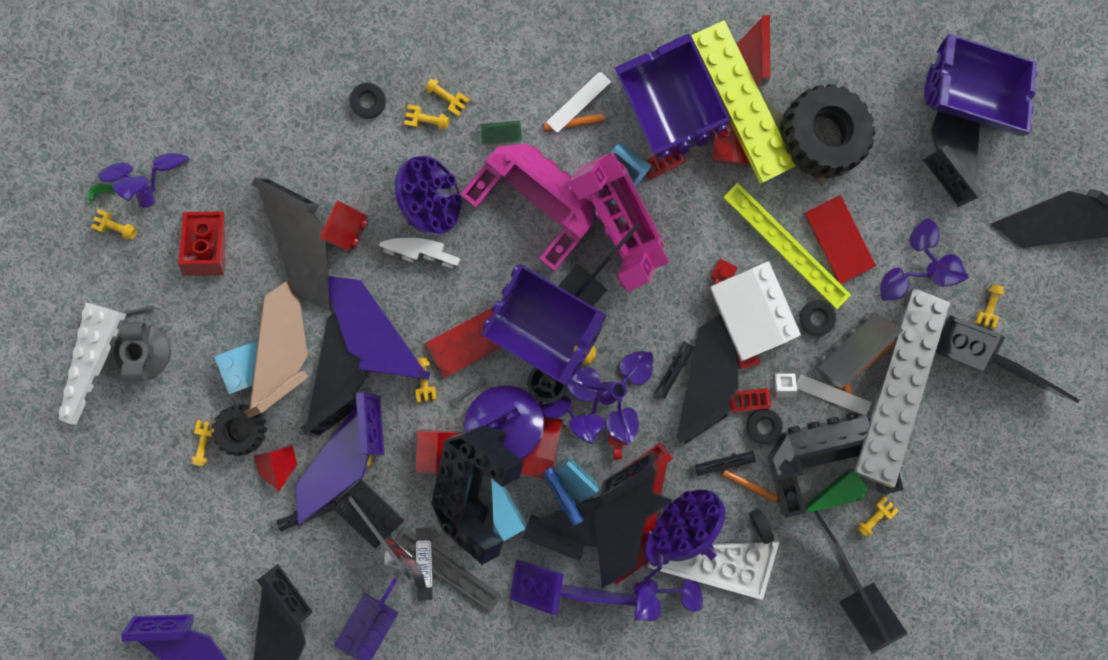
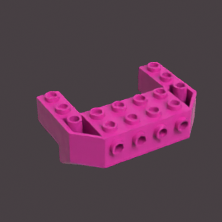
(543, 186)
(638, 255)

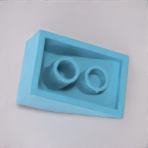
(634, 164)
(238, 367)
(576, 480)
(505, 514)

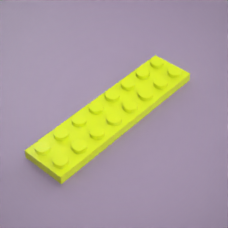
(743, 102)

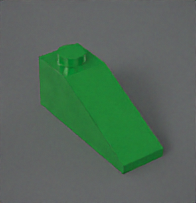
(841, 491)

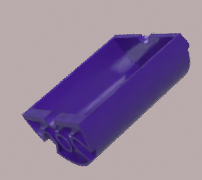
(982, 85)
(673, 97)
(544, 324)

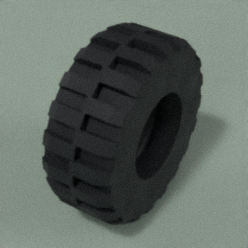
(849, 115)

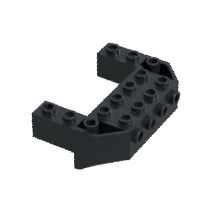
(812, 447)
(458, 485)

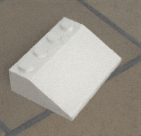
(755, 311)

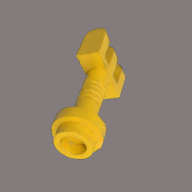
(454, 101)
(442, 121)
(128, 231)
(988, 315)
(425, 389)
(205, 433)
(865, 529)

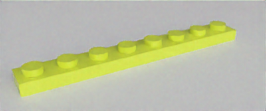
(786, 246)

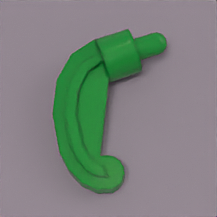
(98, 189)

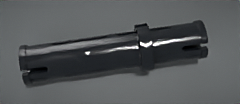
(674, 369)
(749, 457)
(285, 523)

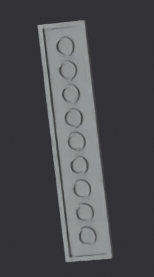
(902, 388)

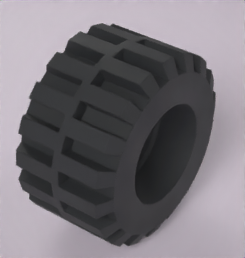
(227, 442)

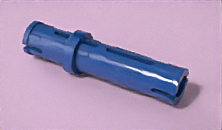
(562, 496)

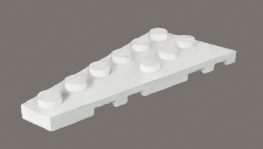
(89, 355)
(737, 567)

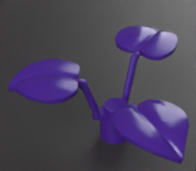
(138, 185)
(944, 272)
(621, 423)
(582, 426)
(647, 605)

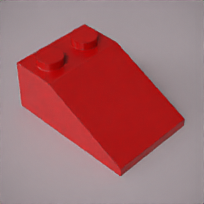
(728, 149)
(344, 226)
(202, 244)
(430, 449)
(544, 454)

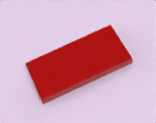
(840, 239)

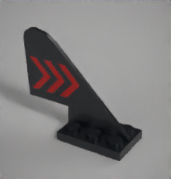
(375, 522)

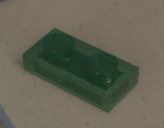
(501, 132)

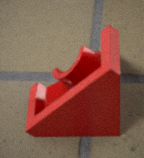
(276, 465)

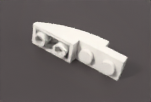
(413, 247)

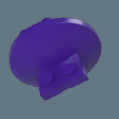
(425, 195)
(511, 411)
(690, 526)

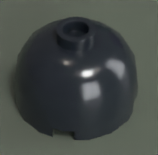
(544, 387)

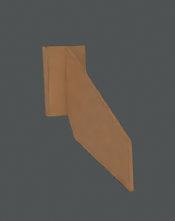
(279, 349)

